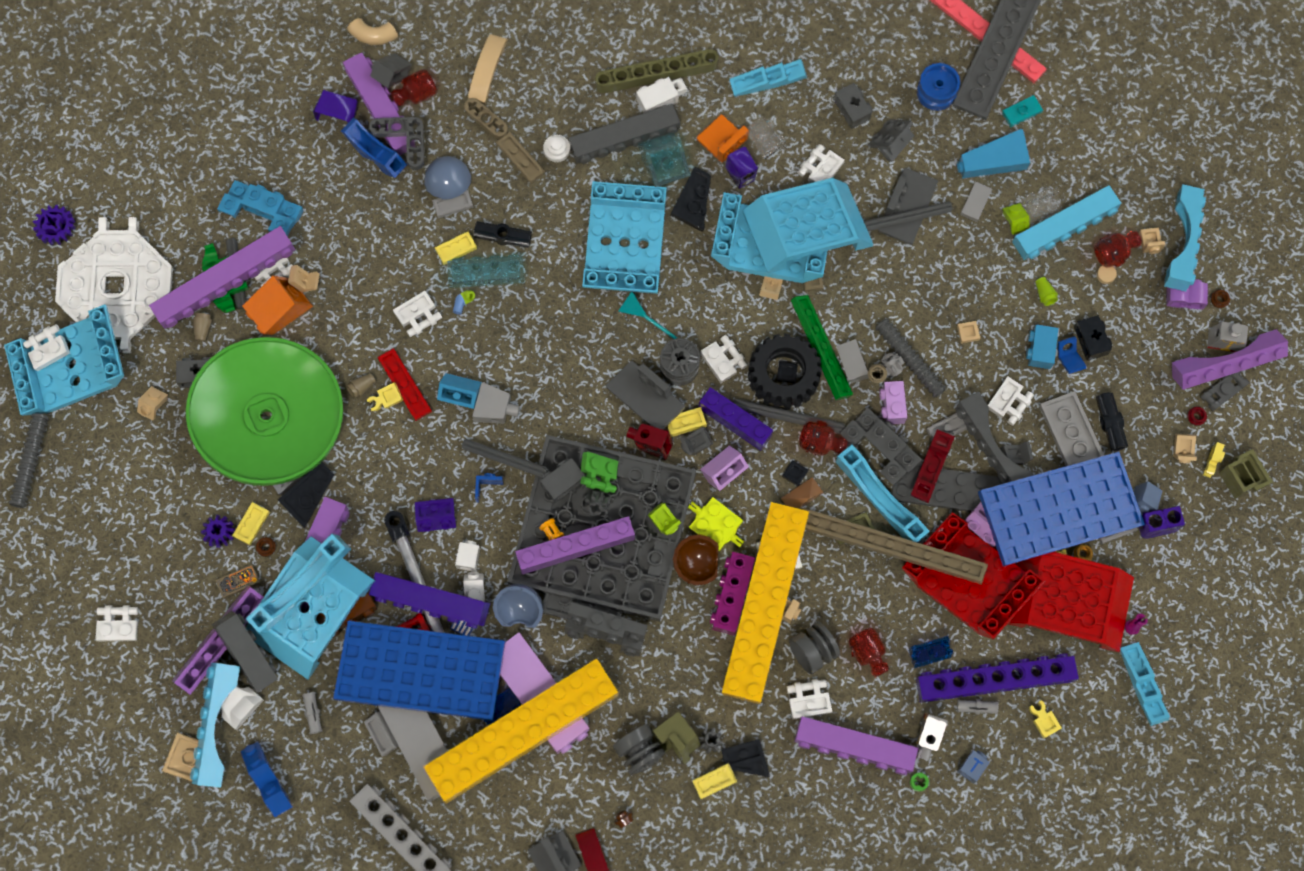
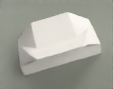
(239, 706)

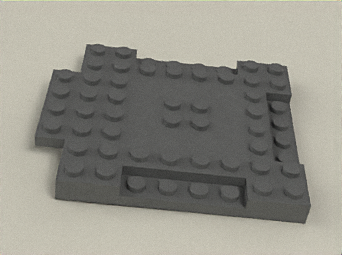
(621, 578)

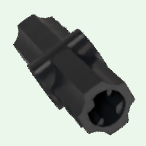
(491, 233)
(1112, 421)

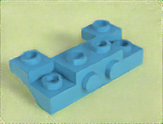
(262, 203)

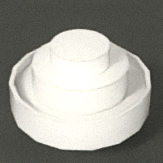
(556, 148)

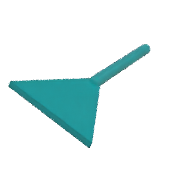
(633, 307)

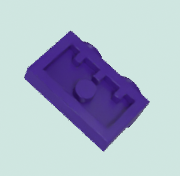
(435, 515)

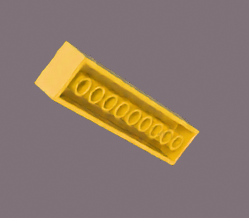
(765, 603)
(521, 731)

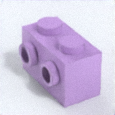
(893, 402)
(724, 468)
(978, 524)

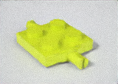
(716, 522)

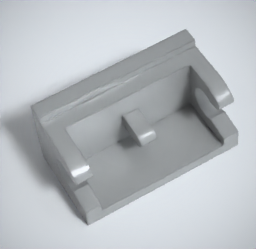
(852, 361)

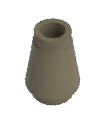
(201, 326)
(880, 369)
(360, 385)

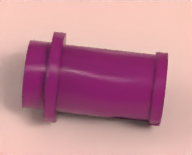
(1133, 626)

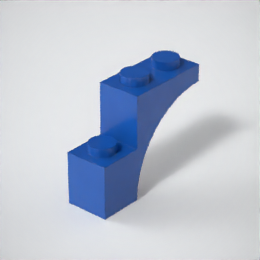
(369, 147)
(265, 779)

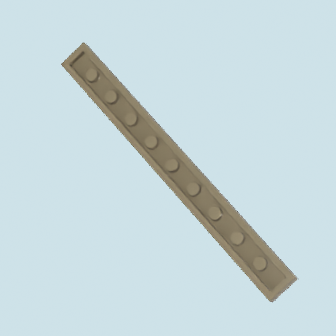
(896, 547)

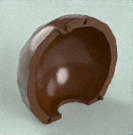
(696, 559)

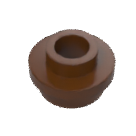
(1224, 295)
(259, 546)
(623, 818)

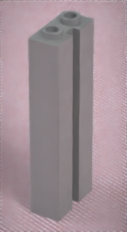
(418, 743)

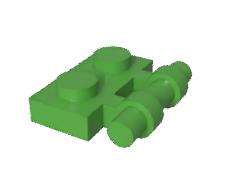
(601, 467)

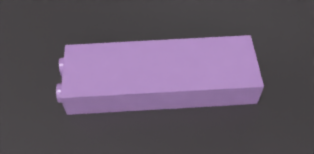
(529, 678)

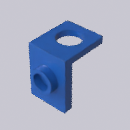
(1070, 358)
(488, 478)

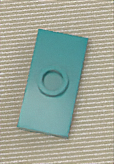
(1022, 111)

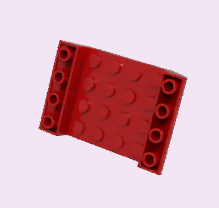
(1077, 599)
(981, 607)

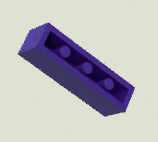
(735, 419)

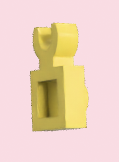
(387, 396)
(1216, 455)
(1046, 722)

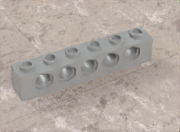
(362, 802)

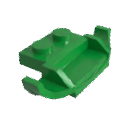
(226, 302)

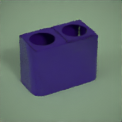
(335, 106)
(741, 164)
(1148, 531)

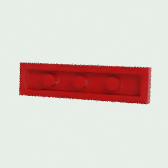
(409, 391)

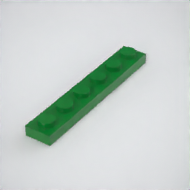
(819, 341)

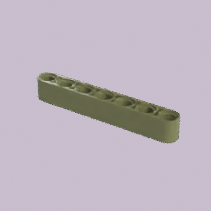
(663, 65)

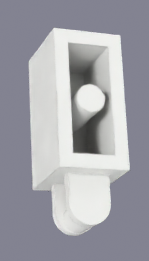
(660, 94)

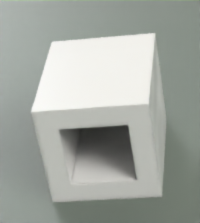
(467, 556)

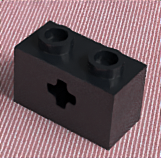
(1091, 347)

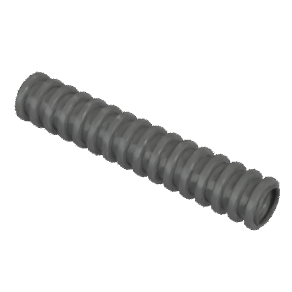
(910, 357)
(28, 460)

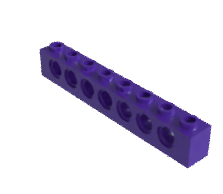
(1065, 664)

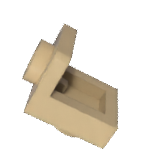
(1151, 240)
(303, 280)
(771, 288)
(151, 402)
(1184, 448)
(791, 611)

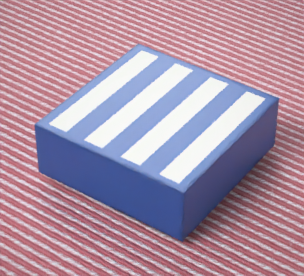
(461, 629)

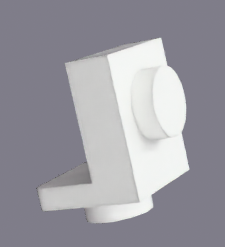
(474, 585)

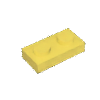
(687, 422)

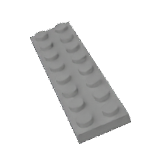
(1074, 436)

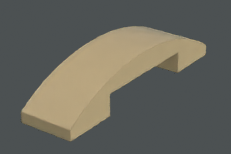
(486, 67)

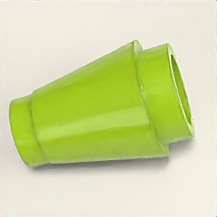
(1046, 292)

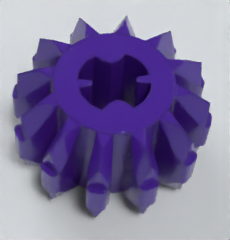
(225, 529)

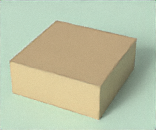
(968, 332)

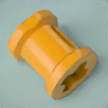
(550, 524)

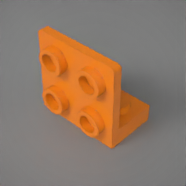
(722, 138)

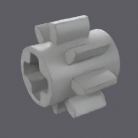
(893, 364)

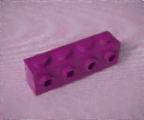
(733, 593)

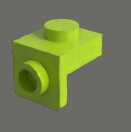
(1017, 218)
(664, 519)

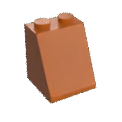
(276, 305)

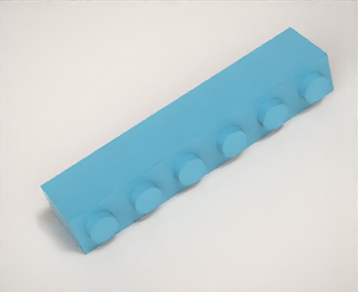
(1067, 222)

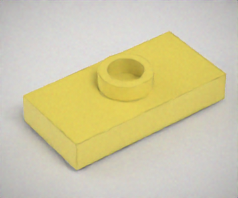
(456, 247)
(251, 523)
(714, 781)

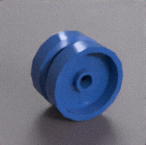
(938, 86)

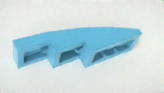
(768, 78)
(1144, 683)

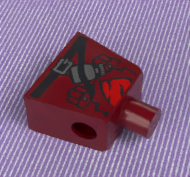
(651, 440)

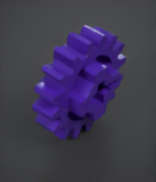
(49, 233)

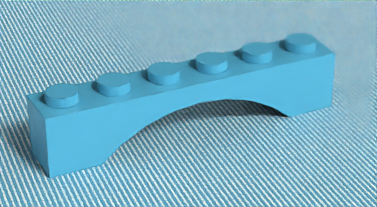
(1189, 208)
(894, 512)
(319, 564)
(208, 767)

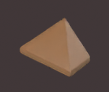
(802, 494)

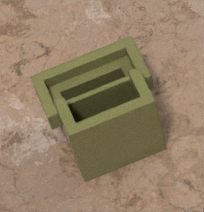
(1245, 474)
(677, 735)

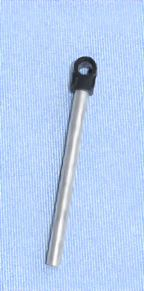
(400, 534)

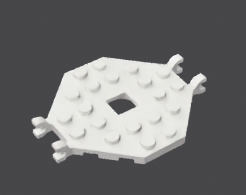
(114, 254)

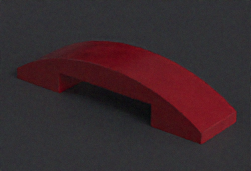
(932, 466)
(591, 851)

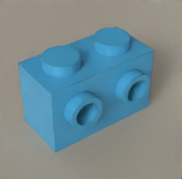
(1043, 346)
(458, 390)

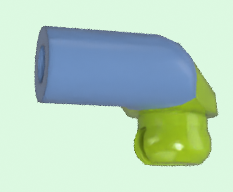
(463, 299)

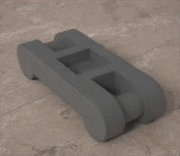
(1224, 390)

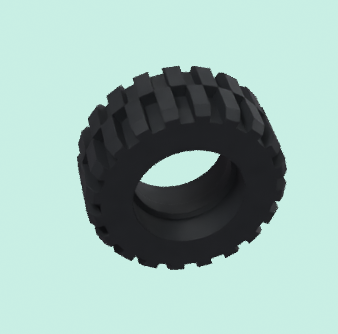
(789, 348)

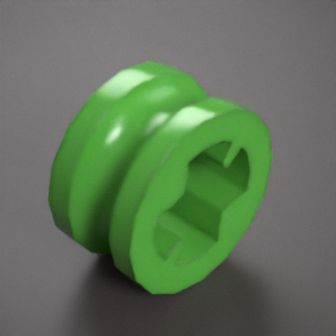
(918, 788)

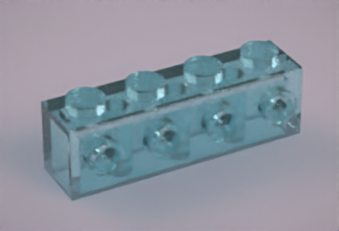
(485, 271)

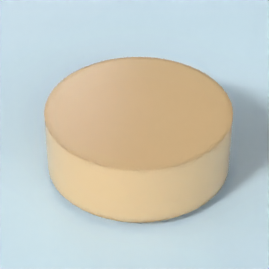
(1106, 275)

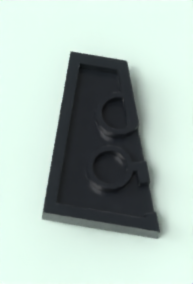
(693, 200)
(307, 493)

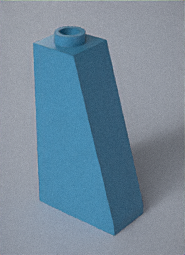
(996, 157)

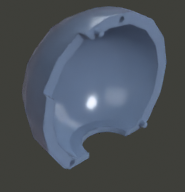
(447, 177)
(518, 605)

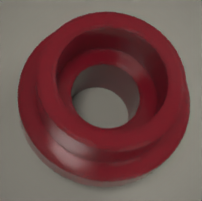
(1201, 412)

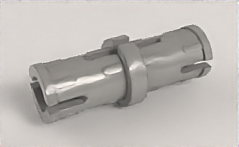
(977, 706)
(312, 713)

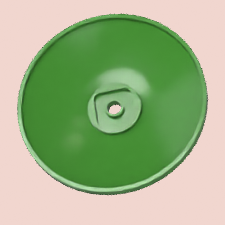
(260, 378)

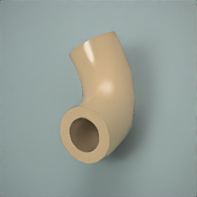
(372, 35)

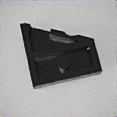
(746, 758)

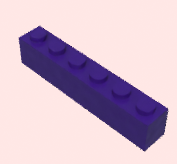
(429, 599)

